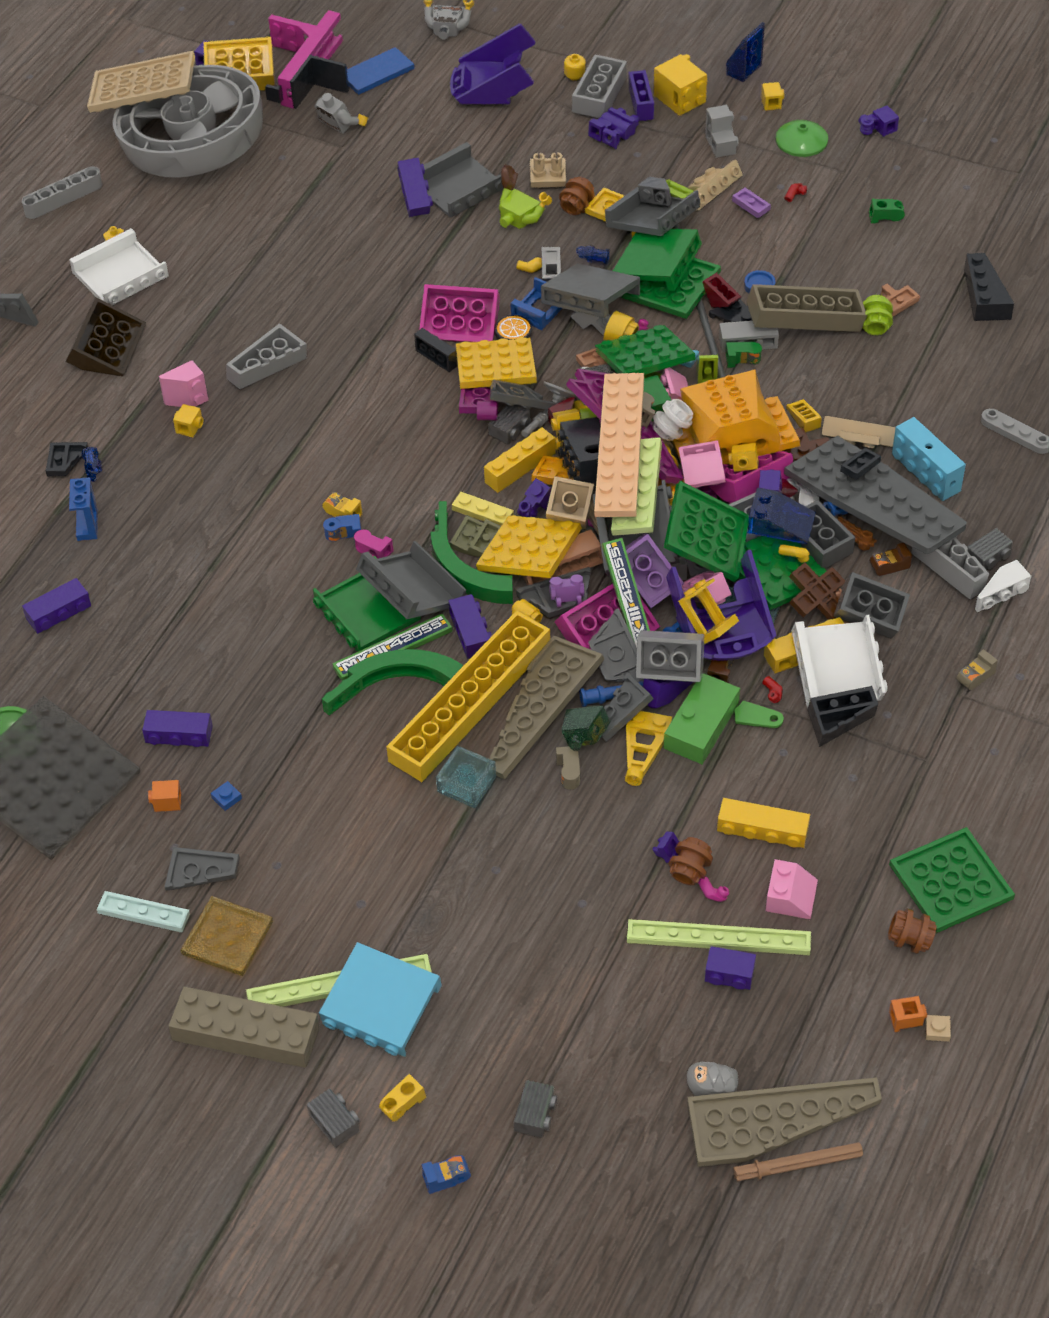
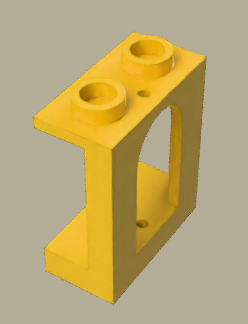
(721, 623)

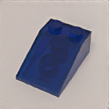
(747, 56)
(780, 517)

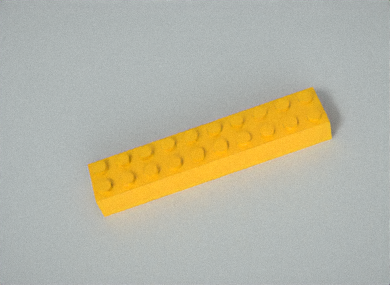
(467, 696)

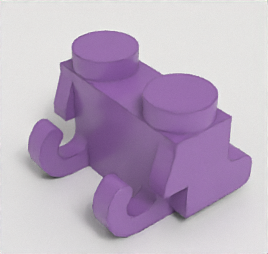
(566, 589)

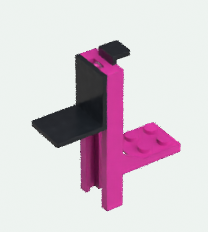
(310, 63)

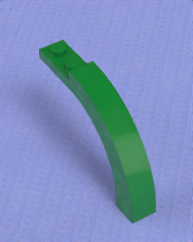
(479, 584)
(390, 665)

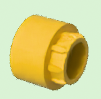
(619, 325)

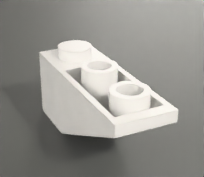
(1005, 583)

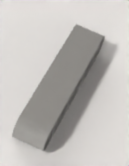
(62, 192)

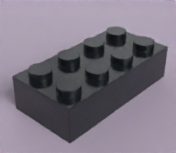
(435, 350)

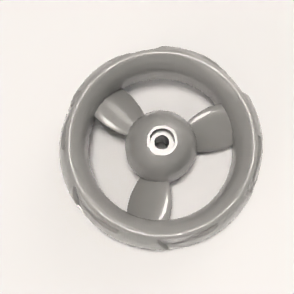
(191, 124)

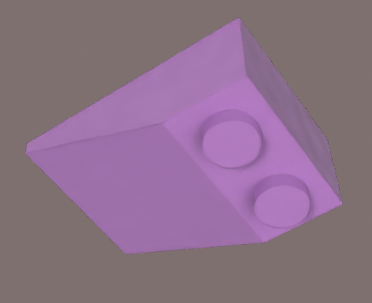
(649, 569)

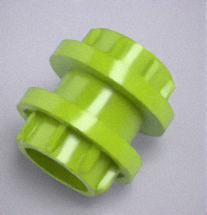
(878, 313)

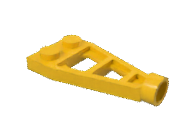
(648, 724)

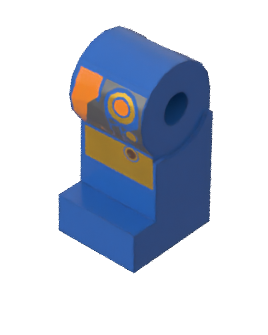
(342, 527)
(445, 1173)

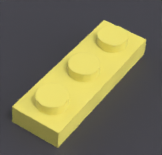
(480, 509)

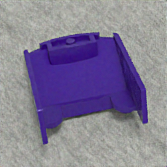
(488, 72)
(755, 623)

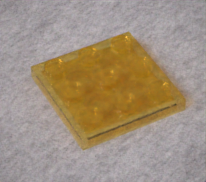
(226, 936)

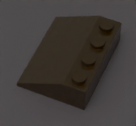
(106, 339)

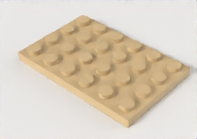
(141, 81)

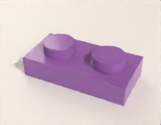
(751, 202)

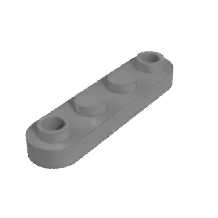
(1015, 431)

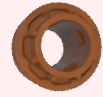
(576, 195)
(692, 857)
(911, 930)

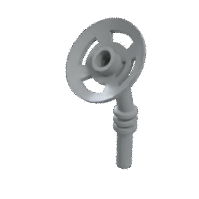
(542, 417)

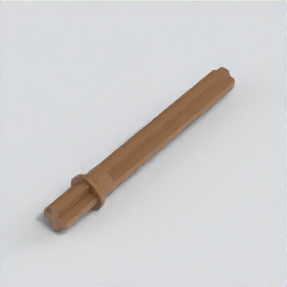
(796, 1162)

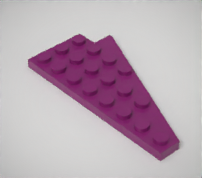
(590, 391)

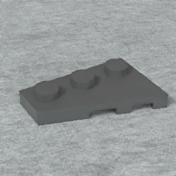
(17, 309)
(626, 703)
(199, 867)

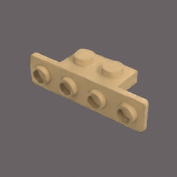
(715, 181)
(858, 431)

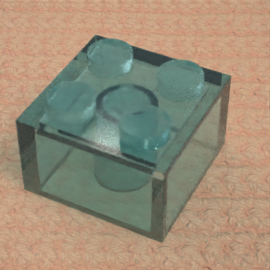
(466, 776)

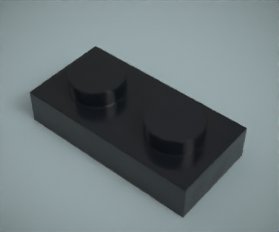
(860, 463)

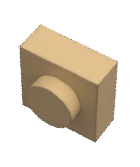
(937, 1028)

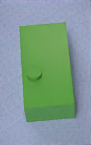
(701, 718)

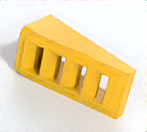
(814, 421)

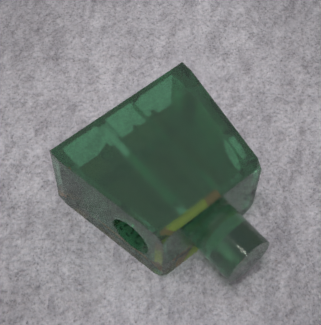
(584, 726)

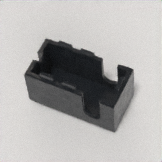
(580, 449)

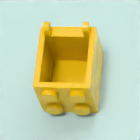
(680, 84)

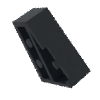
(841, 712)

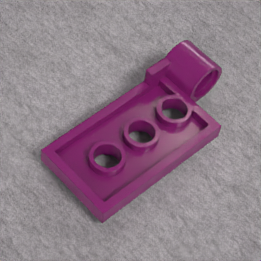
(478, 402)

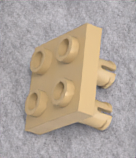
(548, 171)

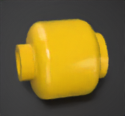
(574, 67)

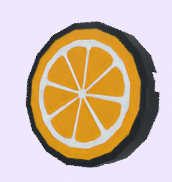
(513, 327)

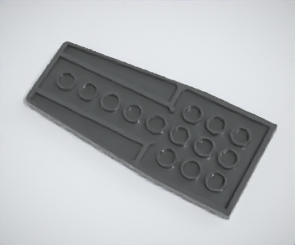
(877, 497)

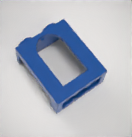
(537, 318)
(83, 501)

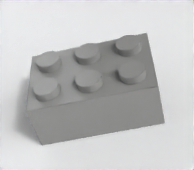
(670, 656)

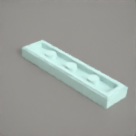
(143, 911)

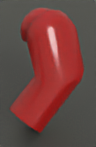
(795, 189)
(775, 689)

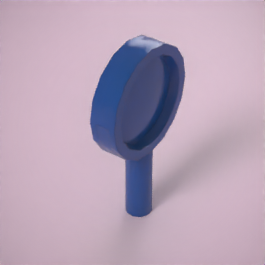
(758, 277)

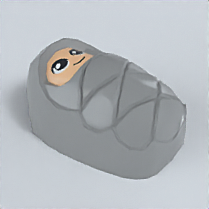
(711, 1078)

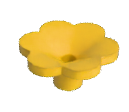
(112, 232)

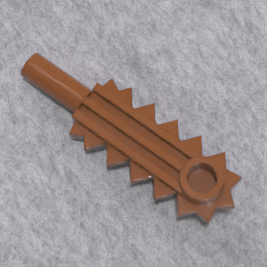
(862, 538)

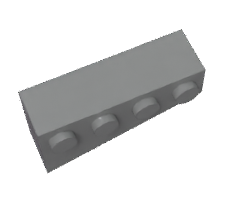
(266, 356)
(956, 567)

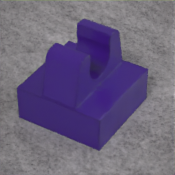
(666, 846)

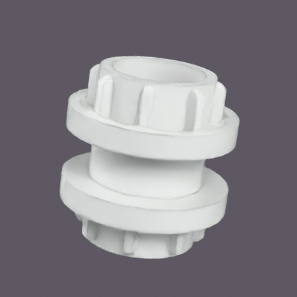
(673, 419)

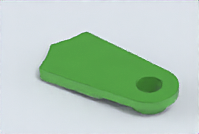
(756, 715)

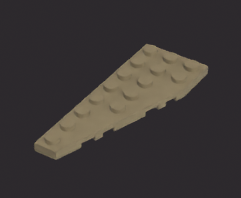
(547, 689)
(754, 1122)

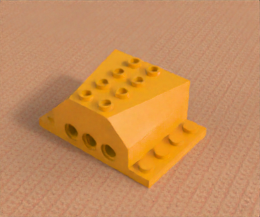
(736, 414)

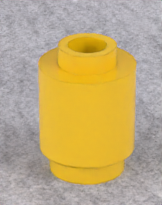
(527, 609)

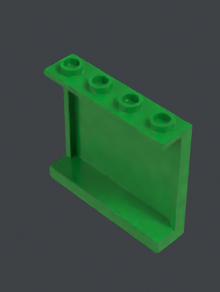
(660, 257)
(360, 612)

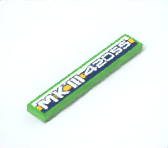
(625, 587)
(407, 639)

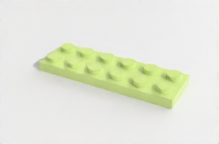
(647, 491)

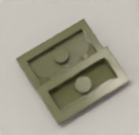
(474, 536)

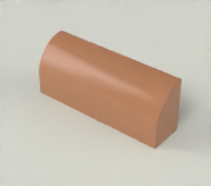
(582, 554)

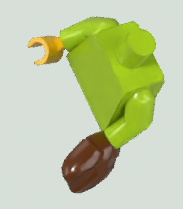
(516, 206)

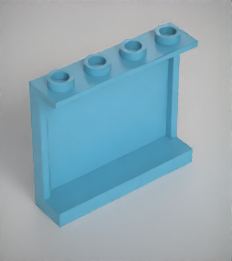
(379, 999)

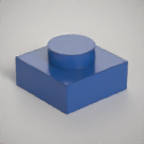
(226, 796)

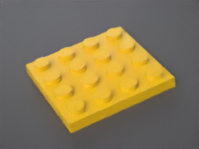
(495, 360)
(529, 546)

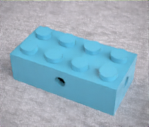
(928, 459)

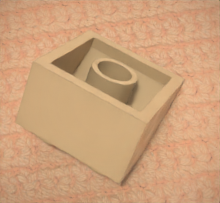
(570, 501)

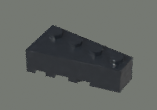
(985, 289)

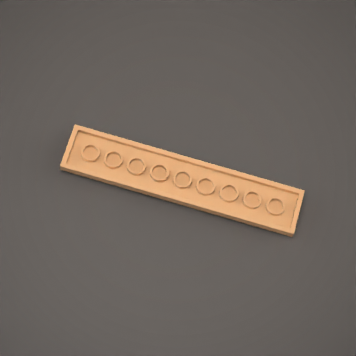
(619, 445)

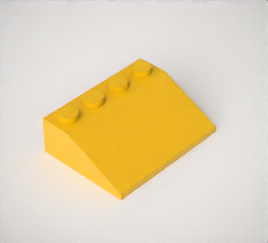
(248, 55)

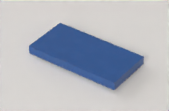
(378, 70)

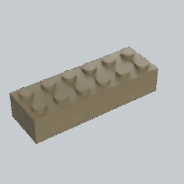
(806, 308)
(244, 1027)

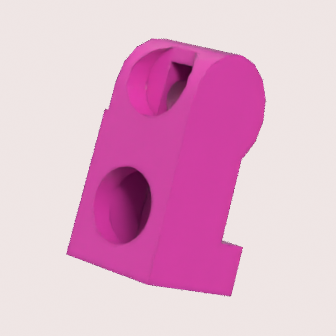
(375, 546)

